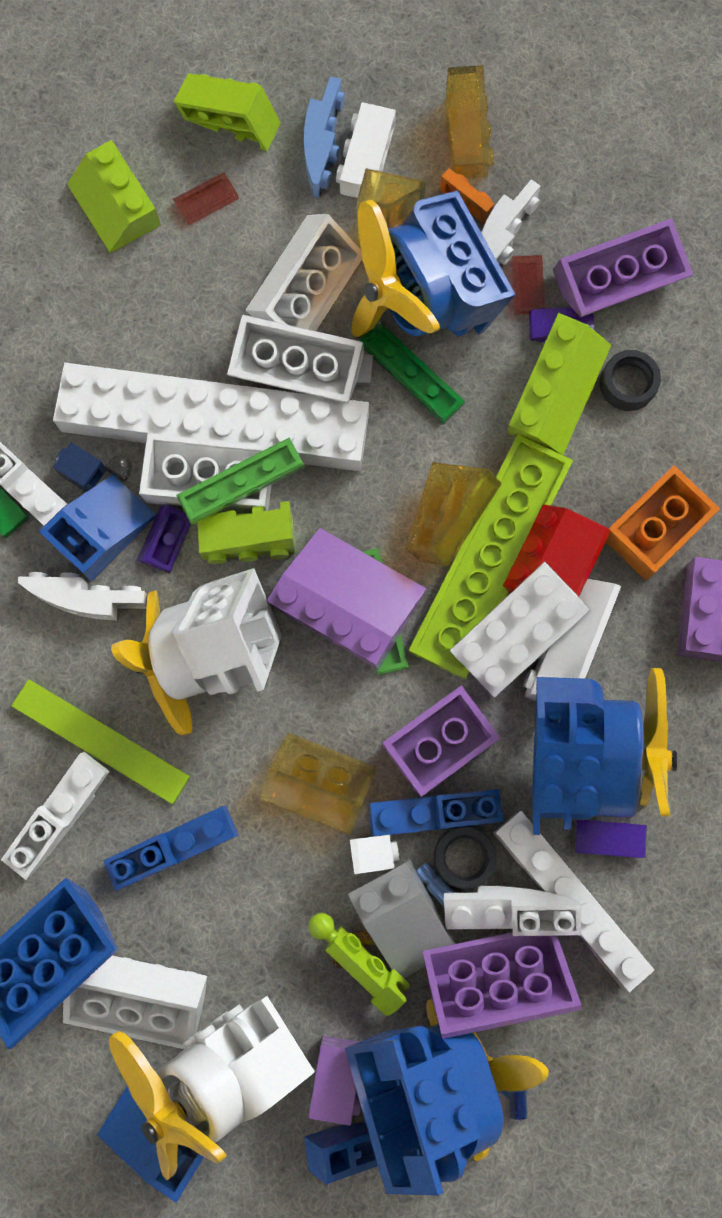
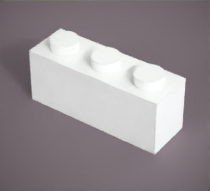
(367, 147)

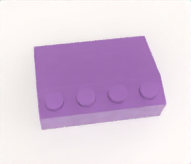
(347, 597)
(498, 982)

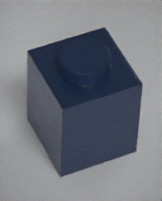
(79, 467)

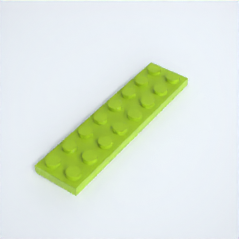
(477, 575)

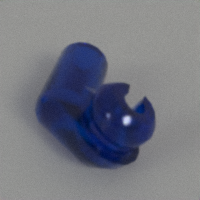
(518, 1104)

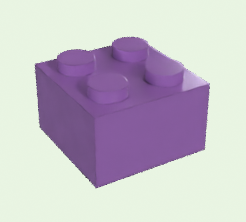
(334, 1088)

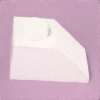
(373, 854)

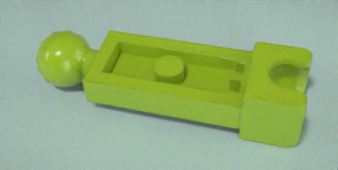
(367, 969)

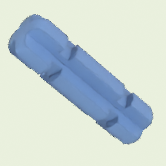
(435, 883)

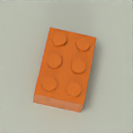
(660, 523)

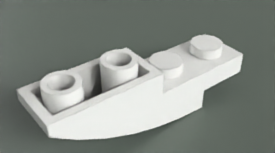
(506, 221)
(28, 488)
(72, 595)
(56, 816)
(515, 908)

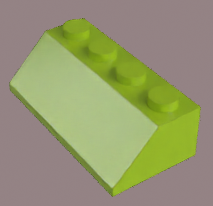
(560, 384)

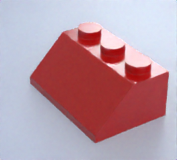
(564, 542)

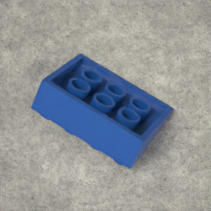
(49, 957)

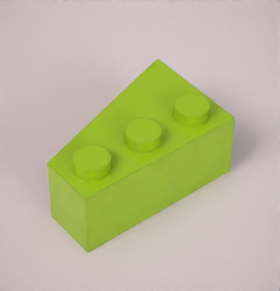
(230, 106)
(247, 535)

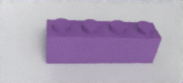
(622, 268)

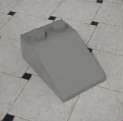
(400, 918)

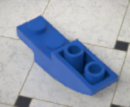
(434, 813)
(170, 848)

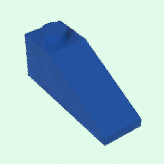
(339, 1152)

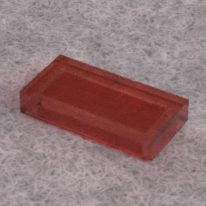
(206, 198)
(528, 283)

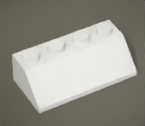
(307, 275)
(296, 359)
(182, 462)
(576, 647)
(140, 1001)

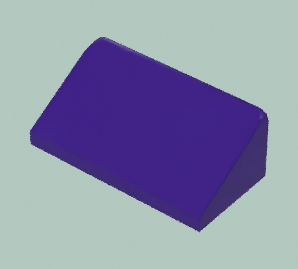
(165, 538)

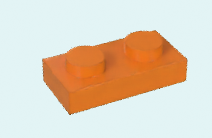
(477, 202)

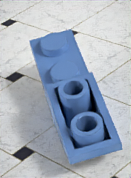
(321, 137)

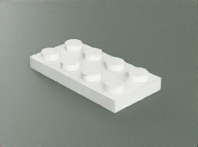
(519, 629)

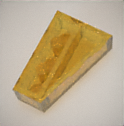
(467, 121)
(449, 510)

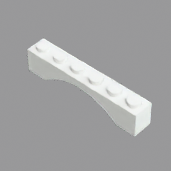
(554, 876)

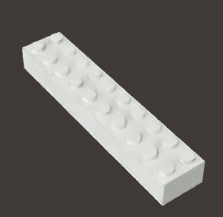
(138, 403)

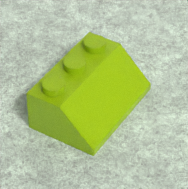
(112, 197)

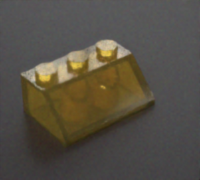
(392, 194)
(318, 783)

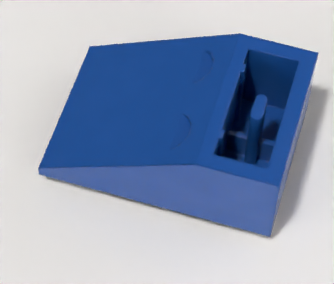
(98, 526)
(125, 1137)

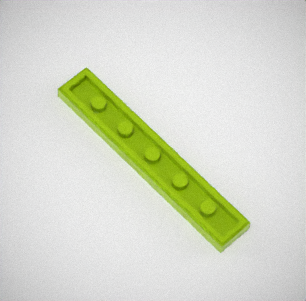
(101, 741)

